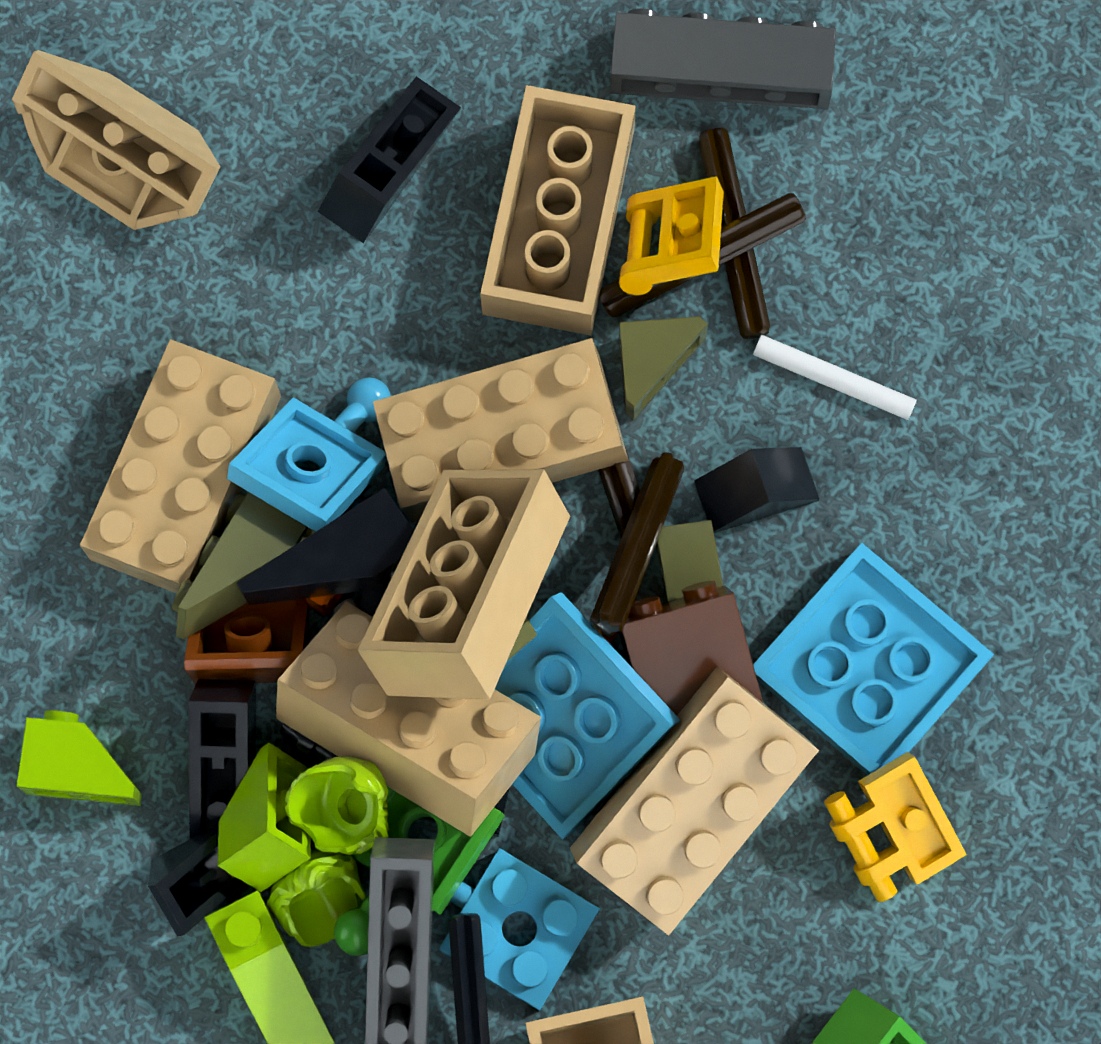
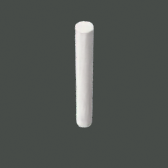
(834, 377)

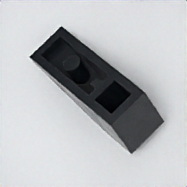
(388, 159)
(343, 557)
(219, 747)

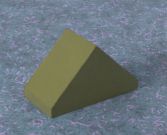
(652, 355)

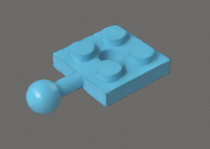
(304, 434)
(559, 919)

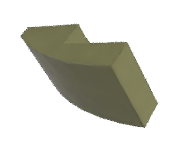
(687, 557)

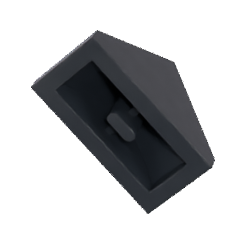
(756, 487)
(190, 882)

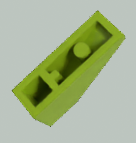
(267, 973)

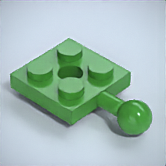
(453, 859)

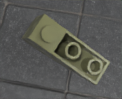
(251, 540)

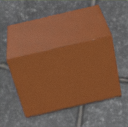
(250, 643)

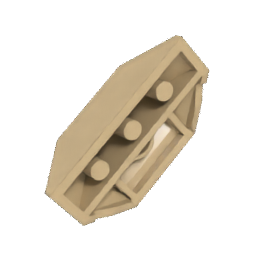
(113, 143)

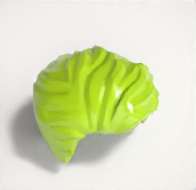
(340, 804)
(316, 896)

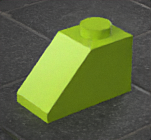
(71, 763)
(255, 831)

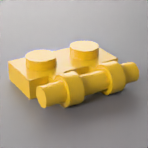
(910, 817)

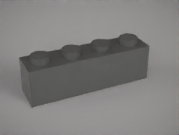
(723, 59)
(399, 941)

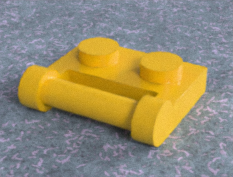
(687, 234)

